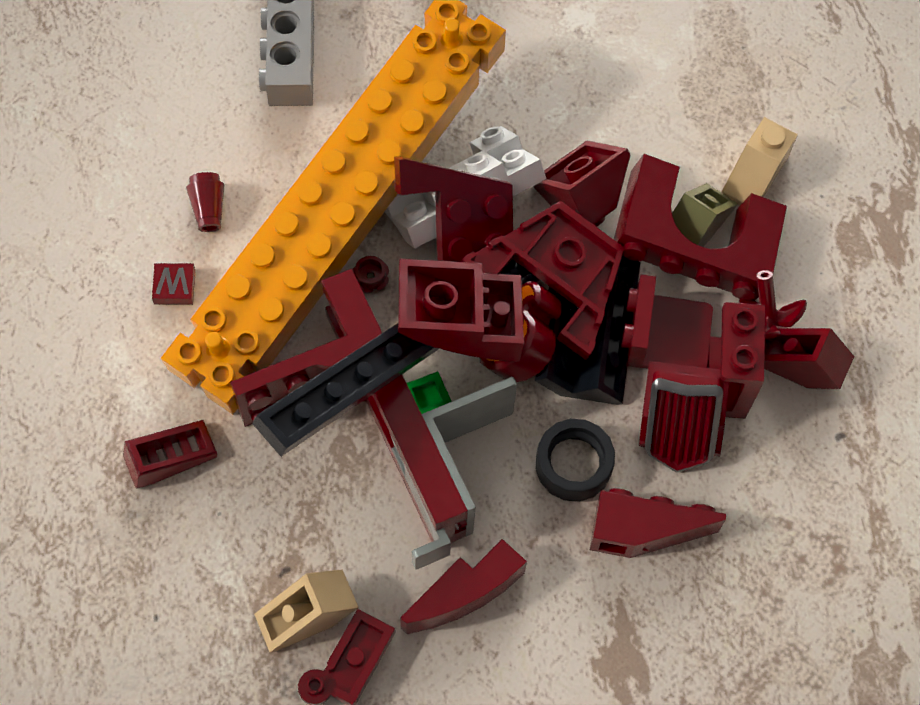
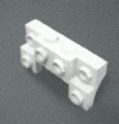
(495, 155)

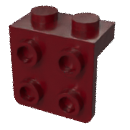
(666, 328)

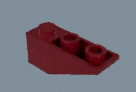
(639, 525)

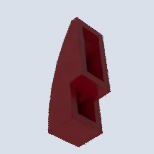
(465, 589)

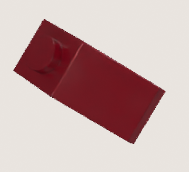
(808, 357)

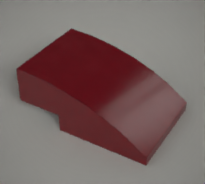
(461, 308)

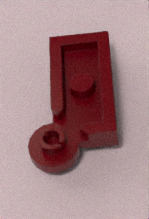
(350, 662)

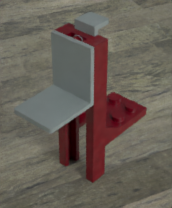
(412, 437)

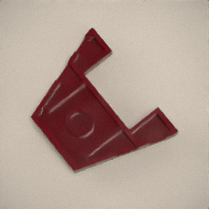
(468, 205)
(567, 257)

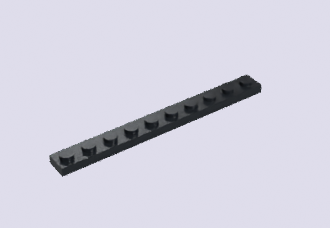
(347, 384)

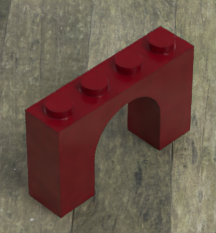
(652, 236)

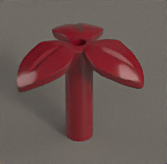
(785, 316)

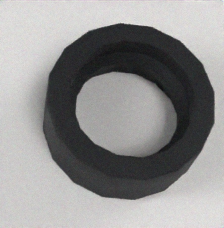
(579, 430)

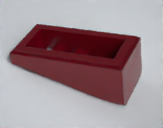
(160, 470)

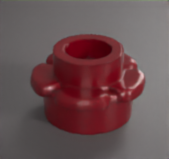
(373, 265)

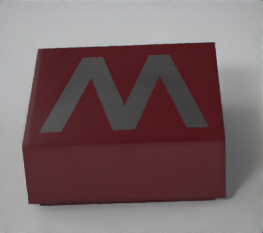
(173, 284)

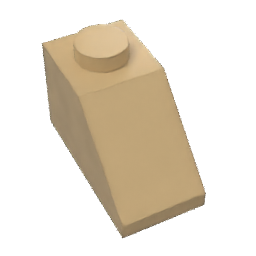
(760, 161)
(306, 609)

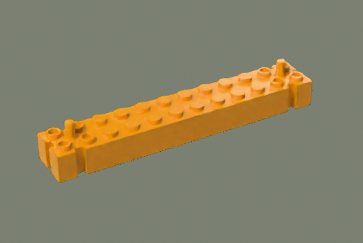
(335, 201)

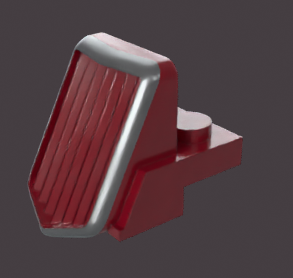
(683, 415)

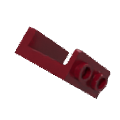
(740, 355)

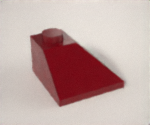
(587, 180)

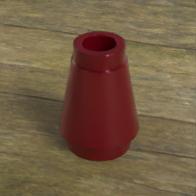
(206, 199)

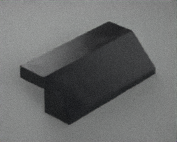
(605, 371)

